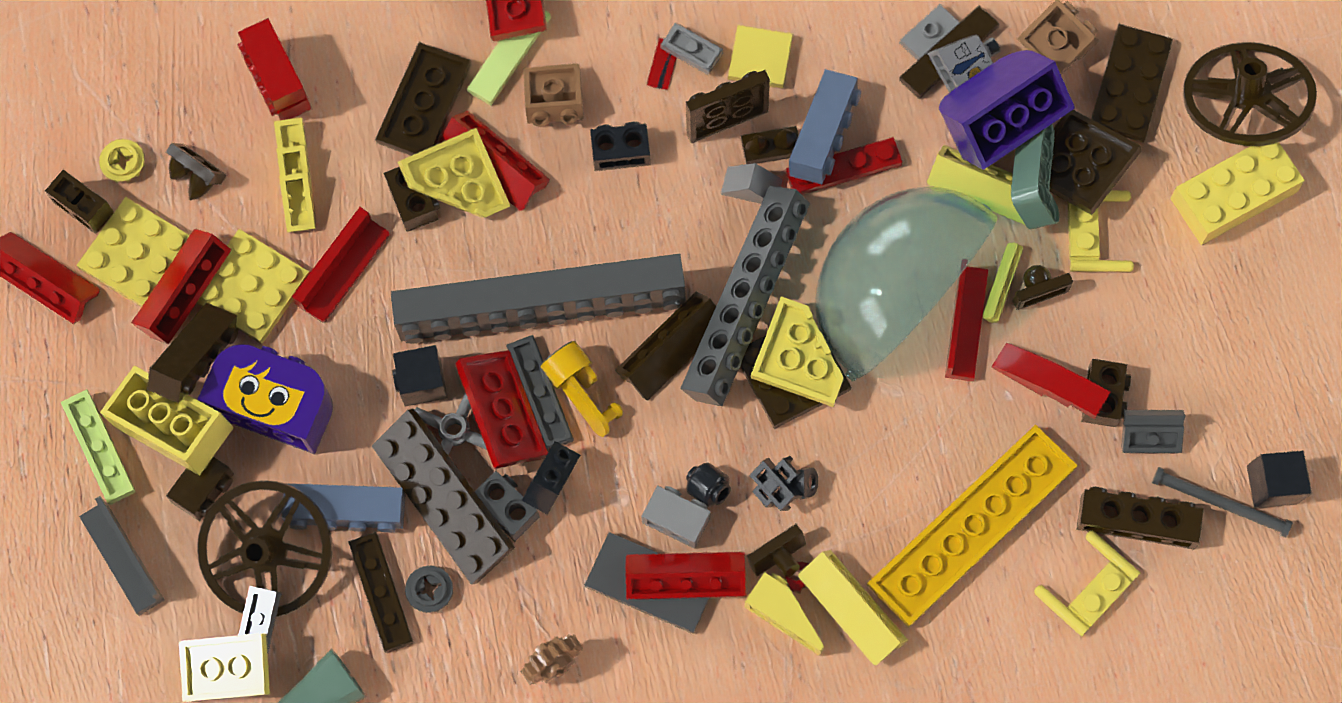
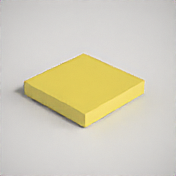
(759, 51)

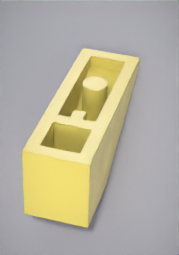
(779, 607)

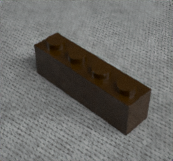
(192, 353)

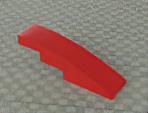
(1051, 379)

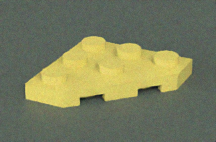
(457, 175)
(798, 356)

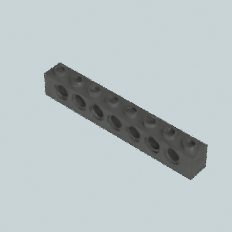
(745, 296)

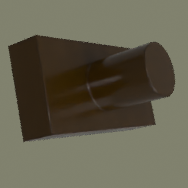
(778, 552)

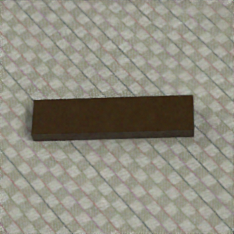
(923, 74)
(380, 592)

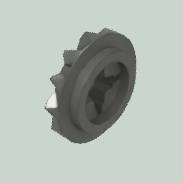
(416, 583)

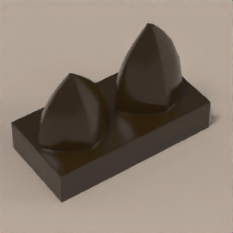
(769, 145)
(204, 173)

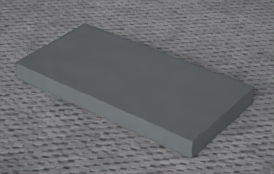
(610, 580)

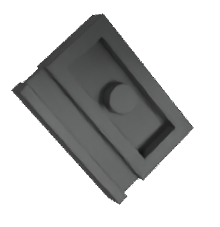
(1153, 431)

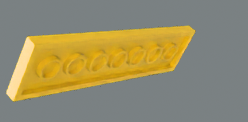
(972, 525)

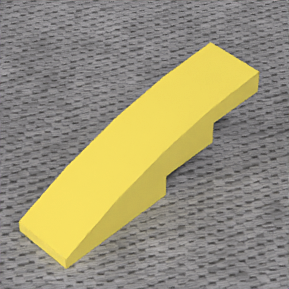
(294, 175)

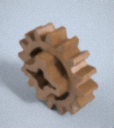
(551, 659)

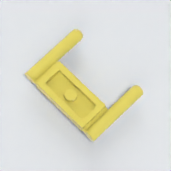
(1084, 239)
(1098, 593)

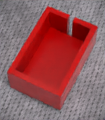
(272, 71)

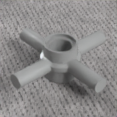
(453, 418)

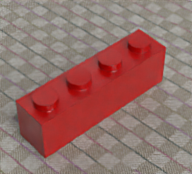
(181, 286)

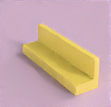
(986, 186)
(852, 607)

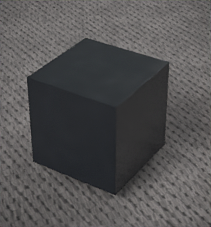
(419, 375)
(1279, 479)

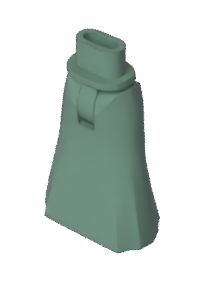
(326, 683)

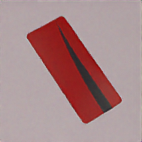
(661, 68)

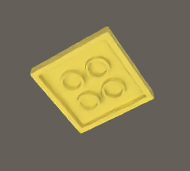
(133, 251)
(254, 285)

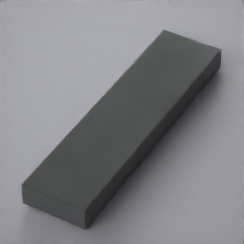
(540, 392)

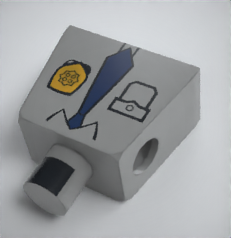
(963, 59)

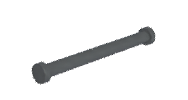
(1222, 502)

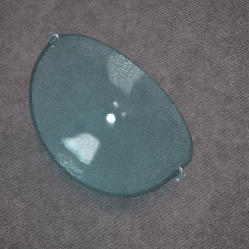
(894, 269)

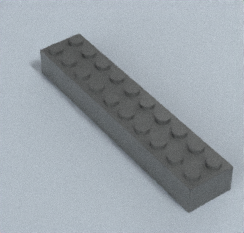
(538, 298)

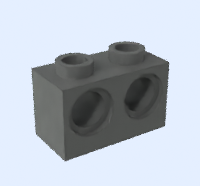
(503, 507)

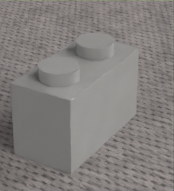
(676, 516)

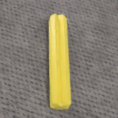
(1002, 282)

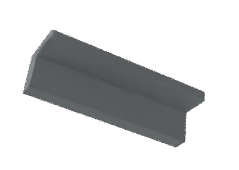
(121, 557)

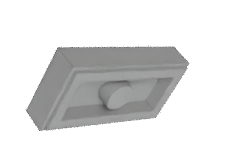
(928, 32)
(691, 48)

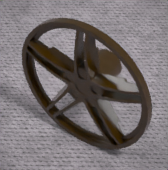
(1249, 90)
(264, 546)

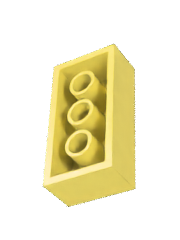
(1236, 190)
(181, 431)

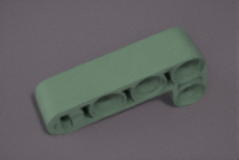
(1032, 181)

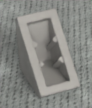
(749, 182)

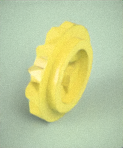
(110, 156)

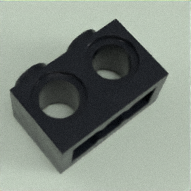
(621, 154)
(551, 477)

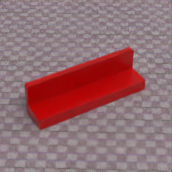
(515, 173)
(340, 266)
(44, 278)
(966, 324)
(685, 575)

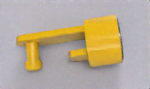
(563, 368)

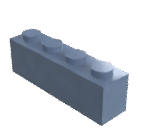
(824, 126)
(351, 507)

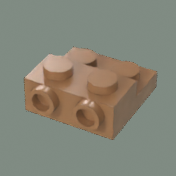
(1060, 35)
(553, 94)

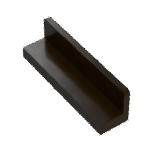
(668, 346)

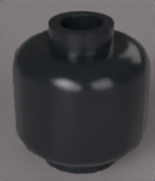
(708, 484)

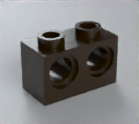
(407, 198)
(79, 201)
(1118, 370)

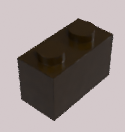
(197, 493)

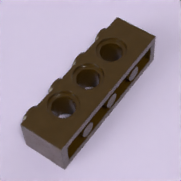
(1186, 514)

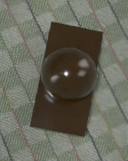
(1040, 286)

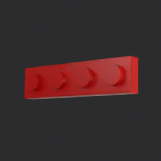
(854, 165)

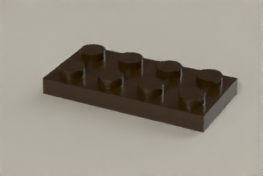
(1131, 81)
(423, 100)

